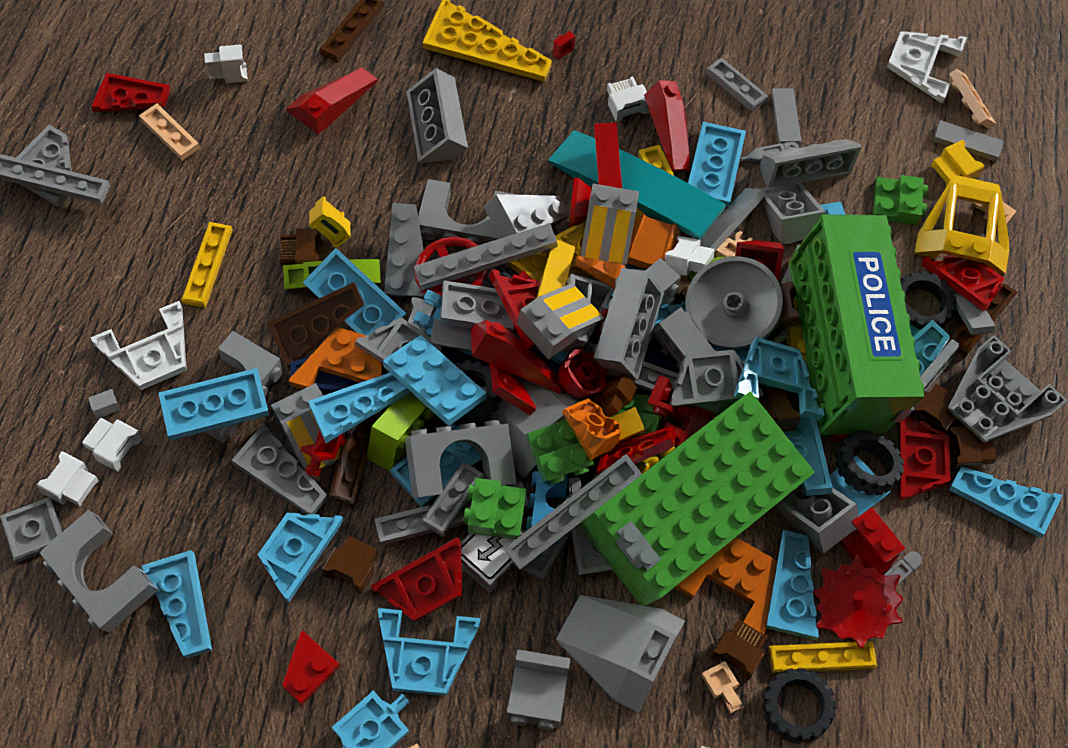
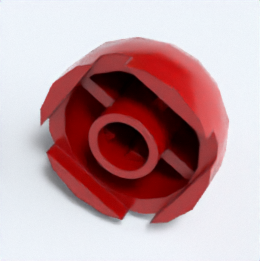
(581, 374)

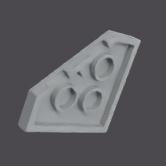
(49, 149)

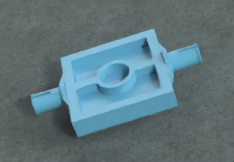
(372, 724)

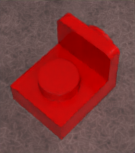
(660, 395)

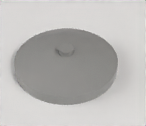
(734, 302)

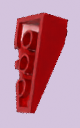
(326, 103)
(670, 122)
(502, 349)

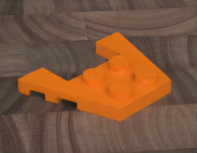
(338, 357)
(741, 571)

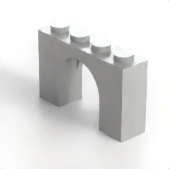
(437, 224)
(246, 356)
(426, 449)
(67, 558)

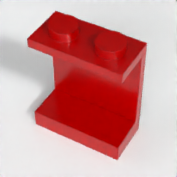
(873, 542)

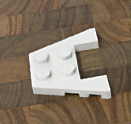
(915, 56)
(153, 357)

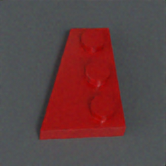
(129, 93)
(639, 448)

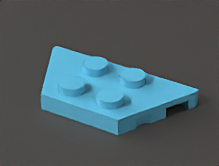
(296, 548)

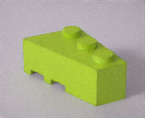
(392, 427)

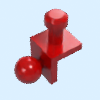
(322, 451)

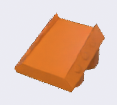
(651, 241)
(600, 270)
(592, 428)

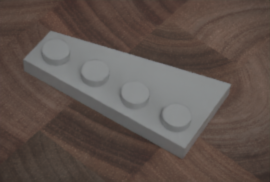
(403, 252)
(276, 469)

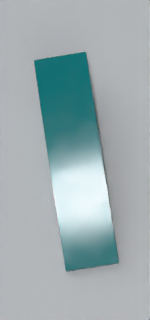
(660, 193)

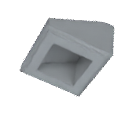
(104, 404)

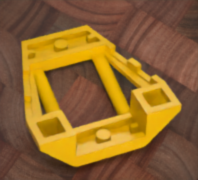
(963, 245)

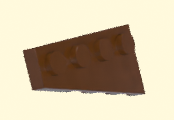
(309, 324)

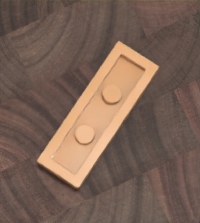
(971, 99)
(169, 132)

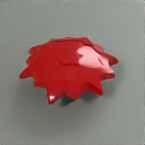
(858, 602)

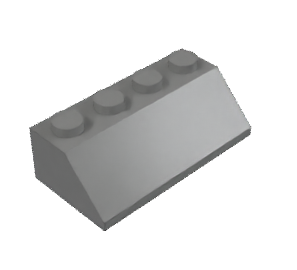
(436, 118)
(809, 162)
(629, 323)

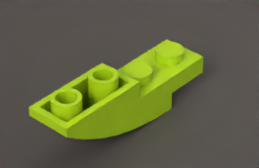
(296, 274)

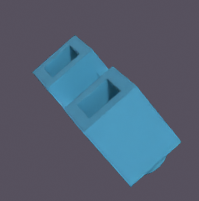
(544, 492)

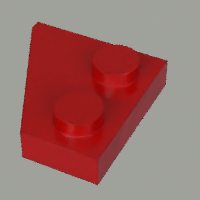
(511, 389)
(308, 669)

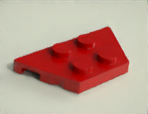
(968, 277)
(515, 295)
(924, 457)
(425, 582)

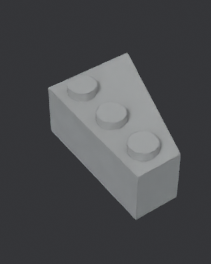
(523, 212)
(680, 336)

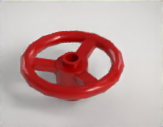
(440, 246)

